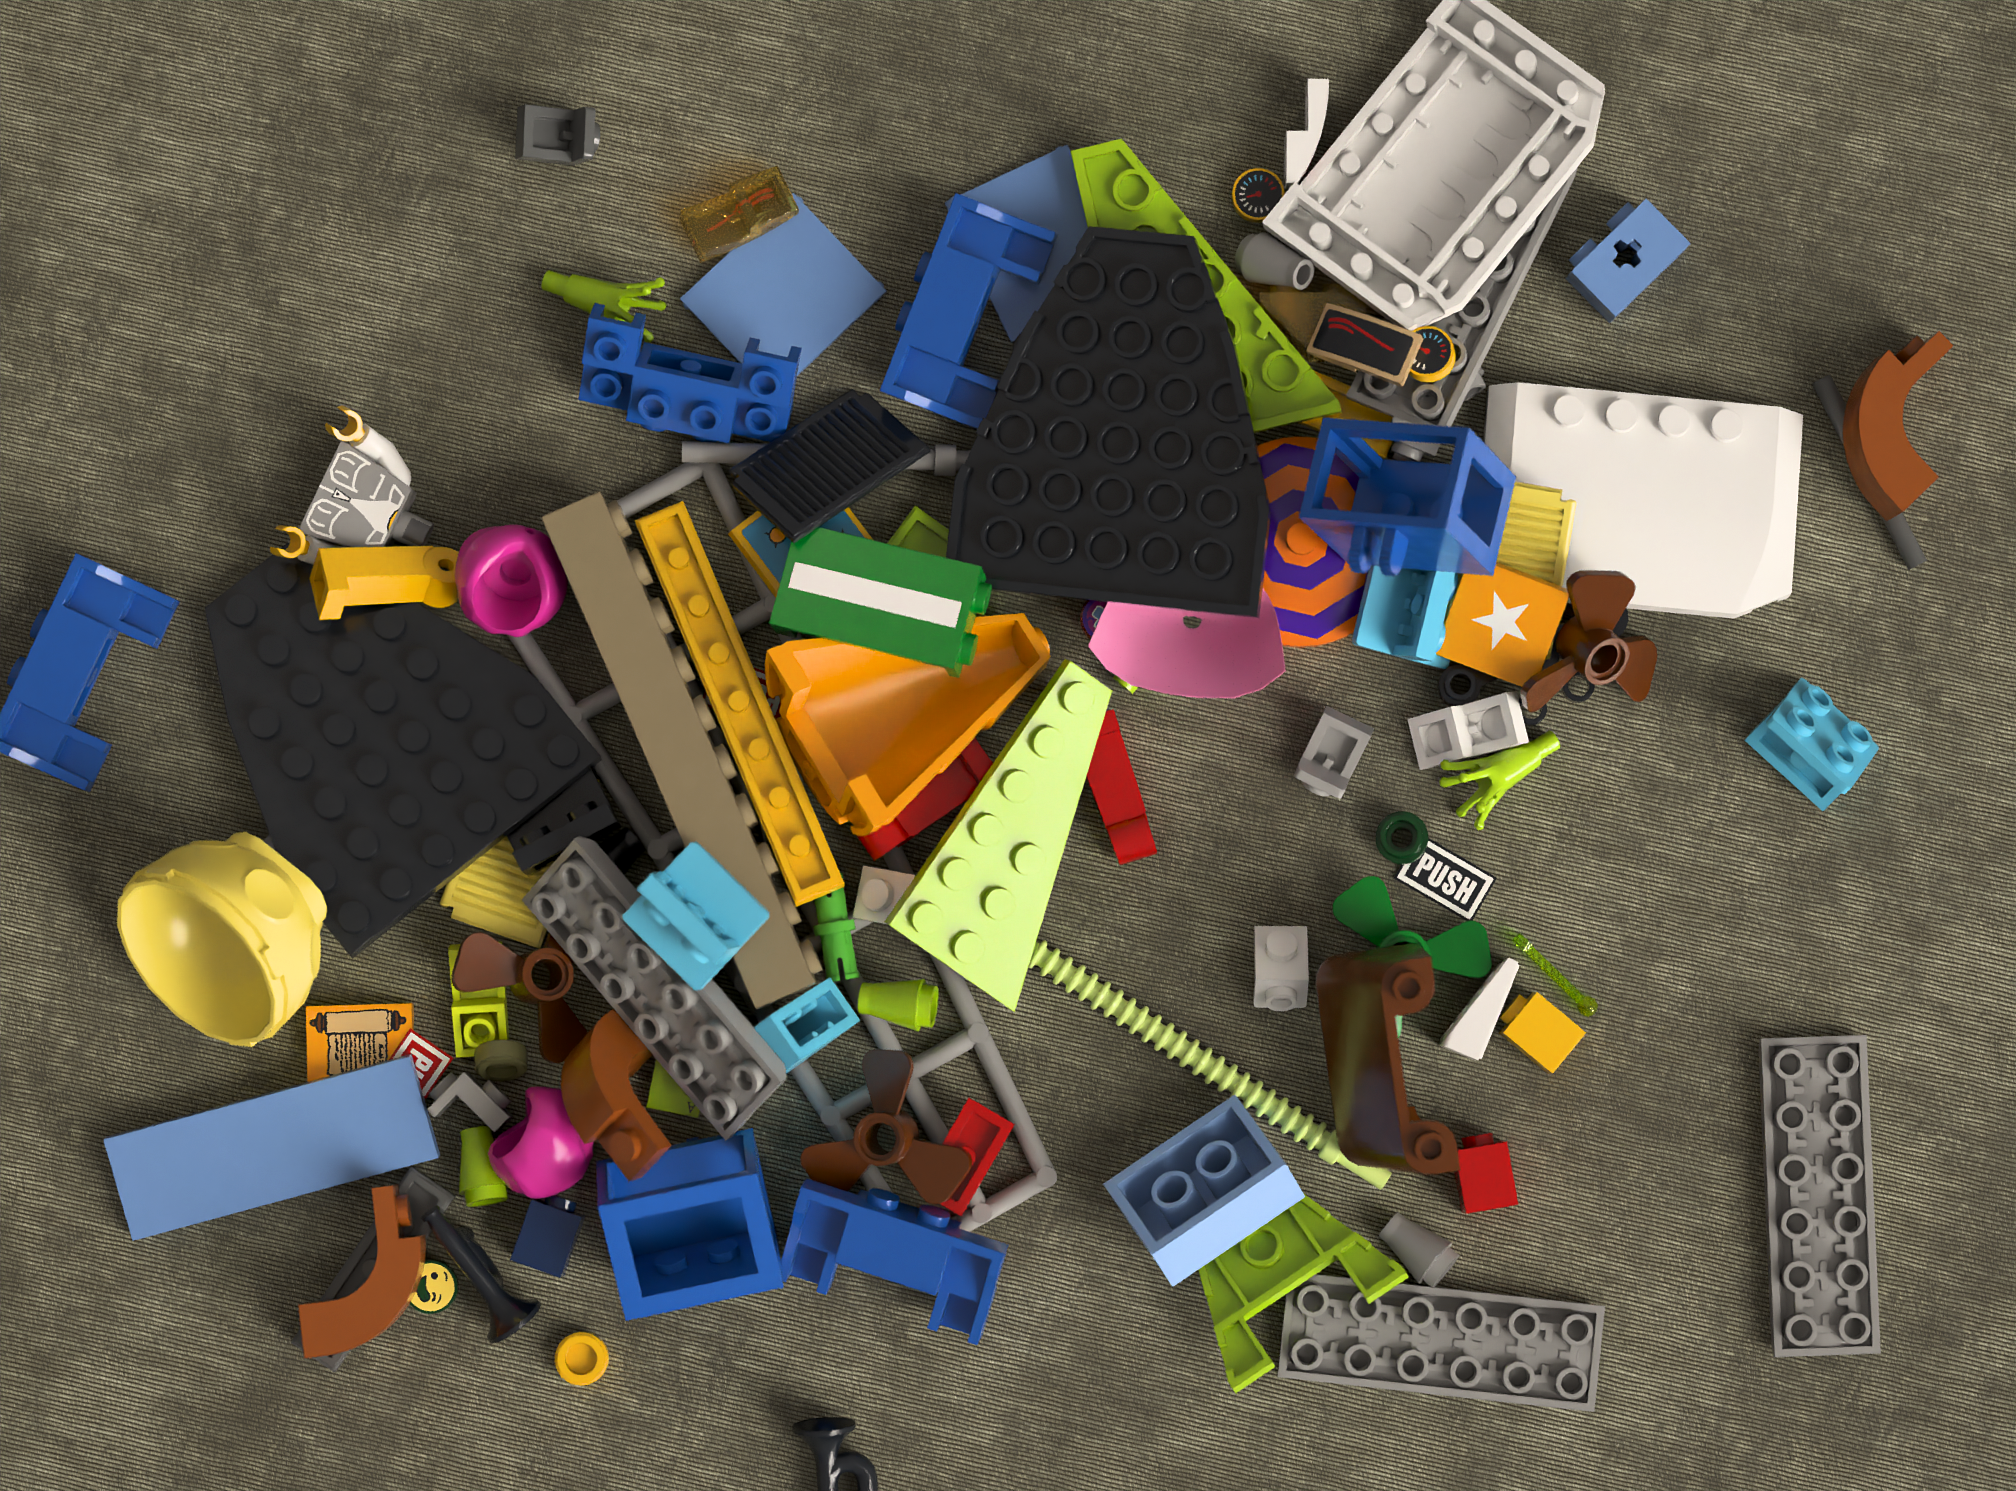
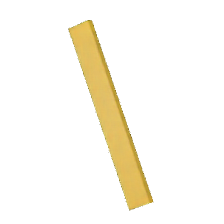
(739, 704)

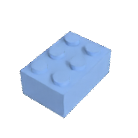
(1204, 1190)

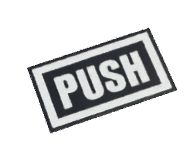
(1447, 880)

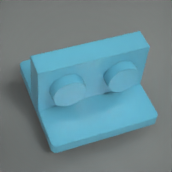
(1405, 614)
(1813, 744)
(695, 915)

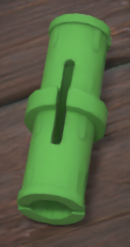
(835, 934)

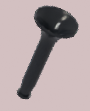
(505, 1310)
(824, 1439)

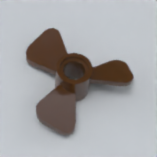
(1591, 645)
(488, 964)
(930, 1166)

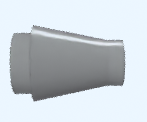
(1269, 261)
(1420, 1250)

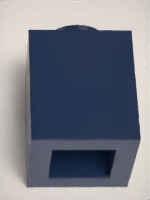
(548, 1235)

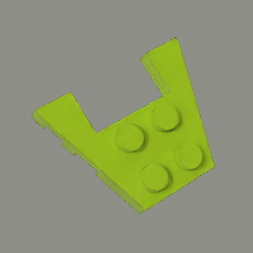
(1273, 1264)

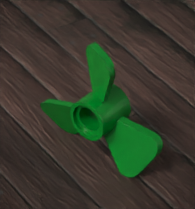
(1370, 914)

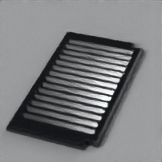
(826, 463)

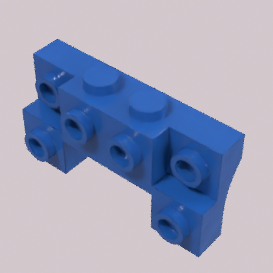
(950, 305)
(686, 389)
(65, 663)
(896, 1244)

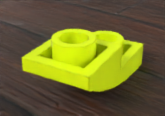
(477, 1014)

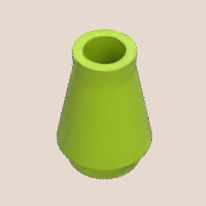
(900, 1002)
(477, 1176)

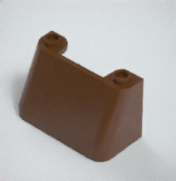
(1357, 1013)

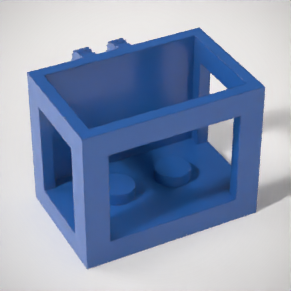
(1408, 509)
(690, 1226)

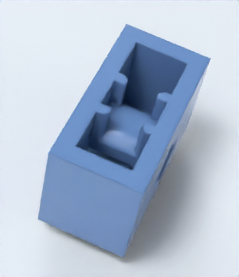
(1655, 248)

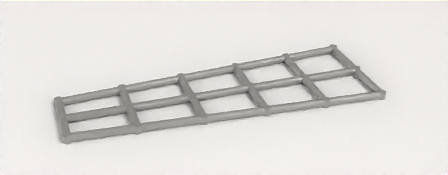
(662, 850)

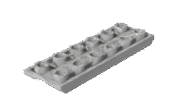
(1471, 334)
(689, 1031)
(1819, 1196)
(1444, 1342)

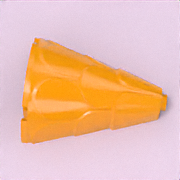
(882, 725)

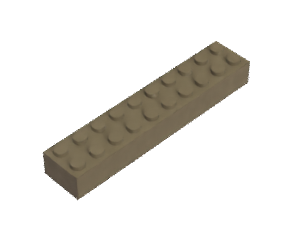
(675, 733)

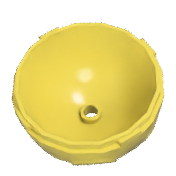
(225, 935)

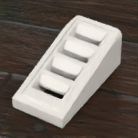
(1476, 1022)

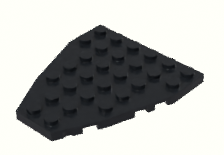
(1120, 442)
(381, 742)

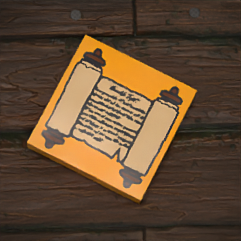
(353, 1036)

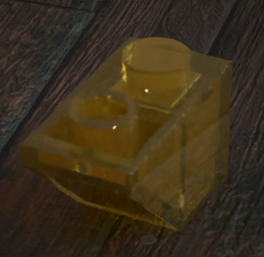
(1299, 312)

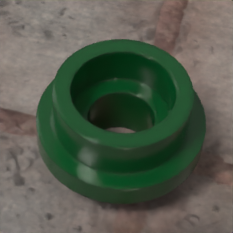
(1401, 821)

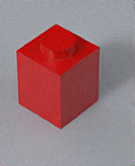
(1484, 1174)

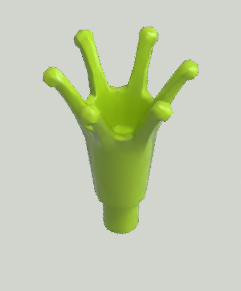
(616, 297)
(1498, 773)

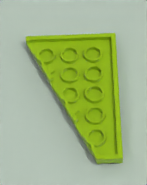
(1276, 378)

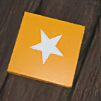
(1503, 623)

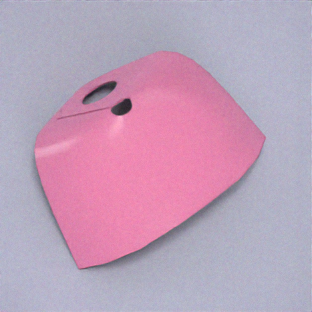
(1216, 660)

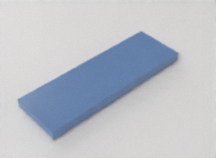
(271, 1147)

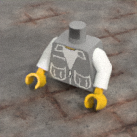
(360, 498)

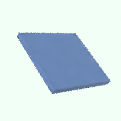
(1046, 196)
(785, 290)

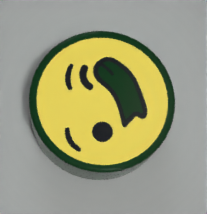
(436, 1288)

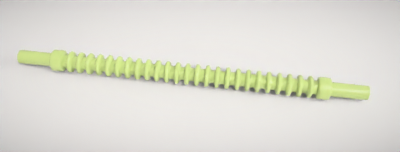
(1200, 1060)

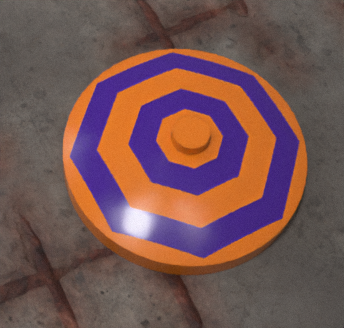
(1303, 576)

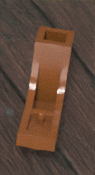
(1874, 432)
(602, 1099)
(350, 1321)

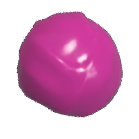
(509, 579)
(542, 1150)

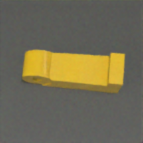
(382, 577)

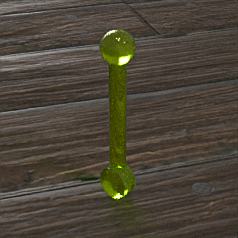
(1586, 1005)

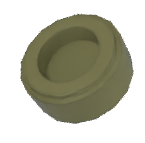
(501, 1060)

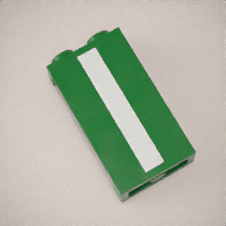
(881, 598)

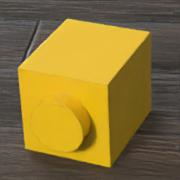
(1540, 1031)

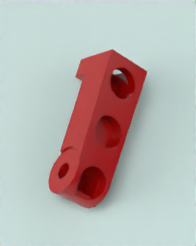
(1118, 795)
(933, 802)

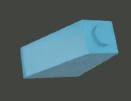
(807, 1024)

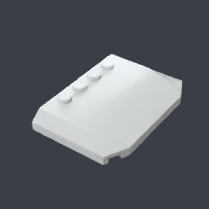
(1464, 112)
(1665, 489)

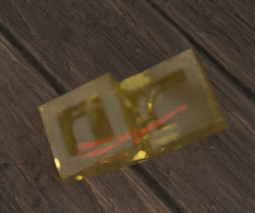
(741, 215)

